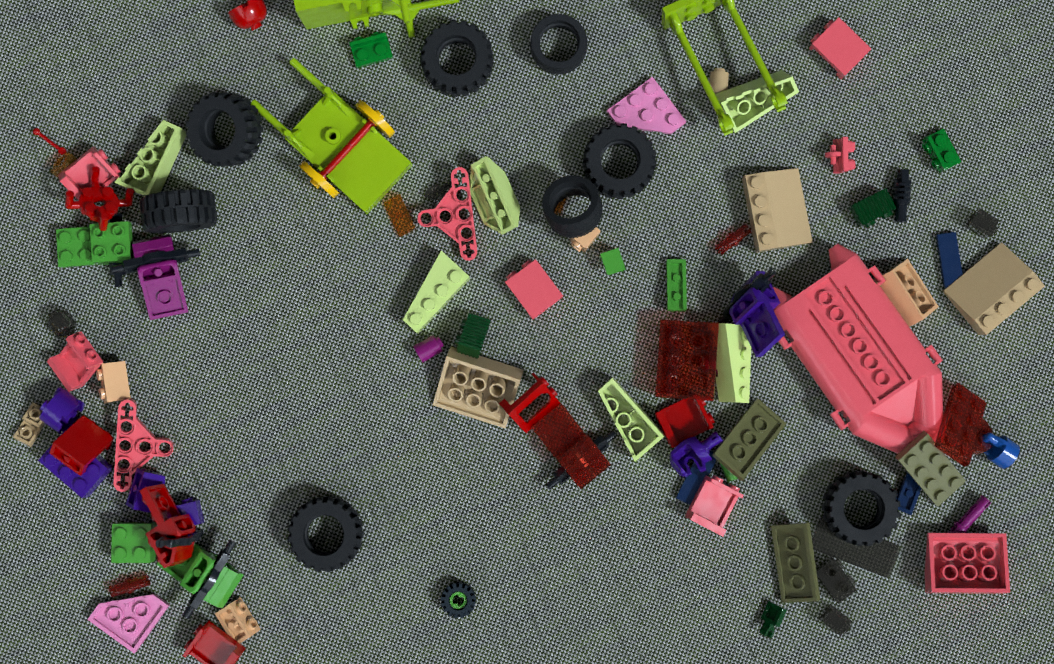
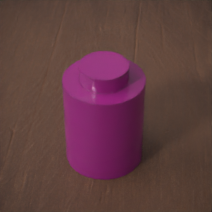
(428, 348)

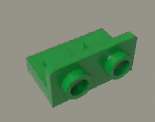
(371, 49)
(940, 150)

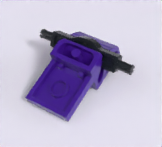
(753, 310)

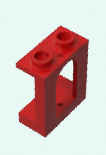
(523, 401)

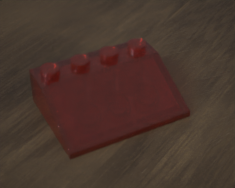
(687, 360)

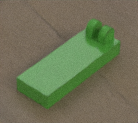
(676, 285)

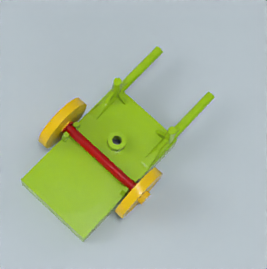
(357, 160)

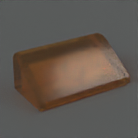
(399, 215)

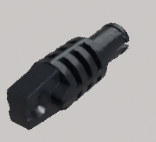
(901, 195)

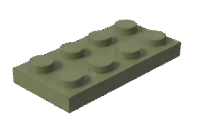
(749, 439)
(930, 468)
(795, 562)

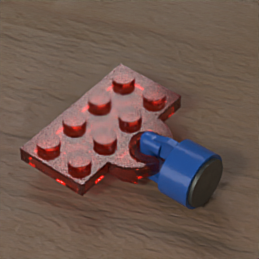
(967, 433)

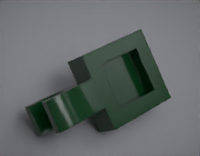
(773, 616)

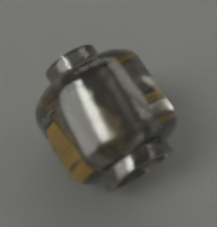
(62, 323)

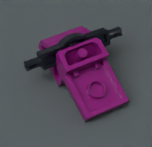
(159, 274)

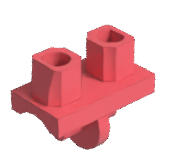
(839, 155)

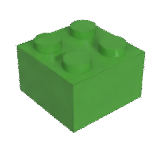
(131, 542)

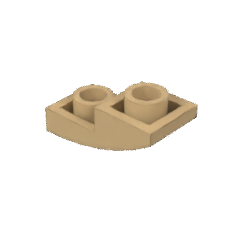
(30, 427)

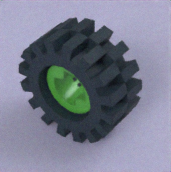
(454, 609)

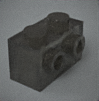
(835, 580)

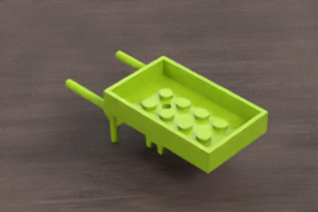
(328, 12)

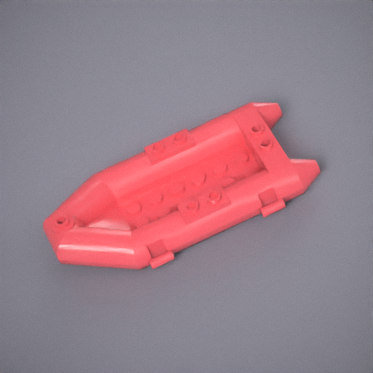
(863, 354)

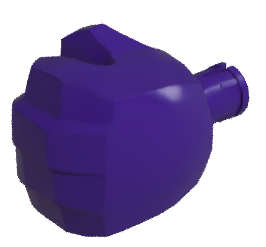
(693, 450)

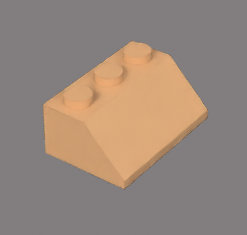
(908, 293)

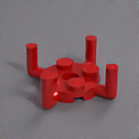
(98, 194)

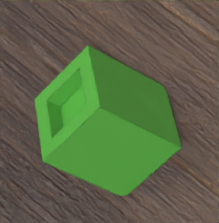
(612, 261)

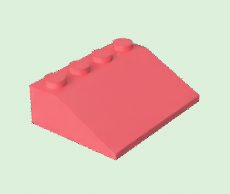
(967, 563)

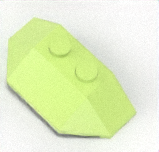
(494, 196)

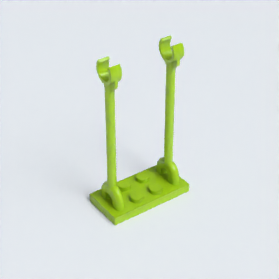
(688, 10)

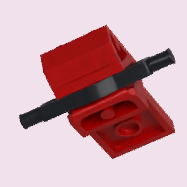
(175, 532)

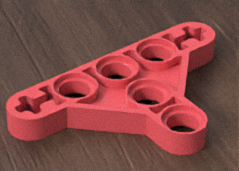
(453, 206)
(135, 436)

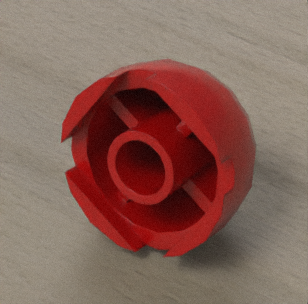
(249, 14)

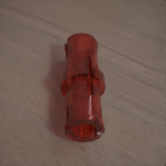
(732, 239)
(129, 585)

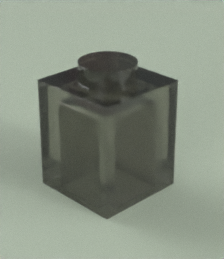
(982, 224)
(835, 620)

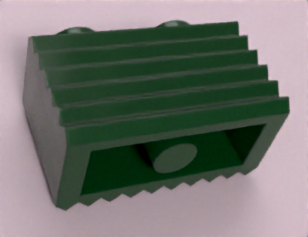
(872, 207)
(473, 335)

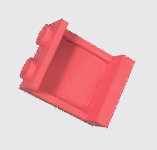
(840, 46)
(78, 174)
(533, 288)
(75, 362)
(713, 504)

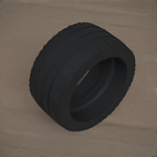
(560, 21)
(567, 187)

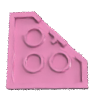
(647, 110)
(129, 619)

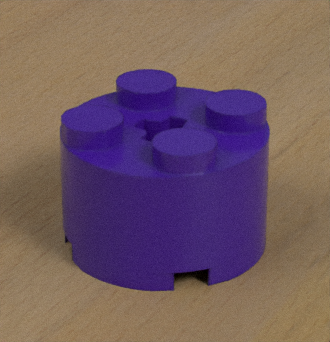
(61, 410)

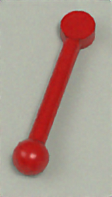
(36, 131)

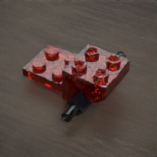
(572, 448)

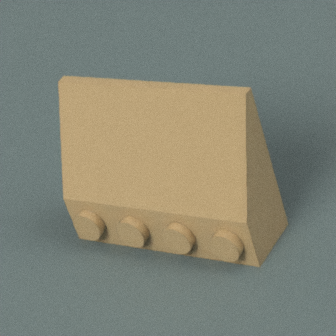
(776, 209)
(993, 289)
(477, 387)

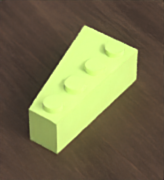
(753, 99)
(154, 161)
(436, 291)
(733, 364)
(632, 422)

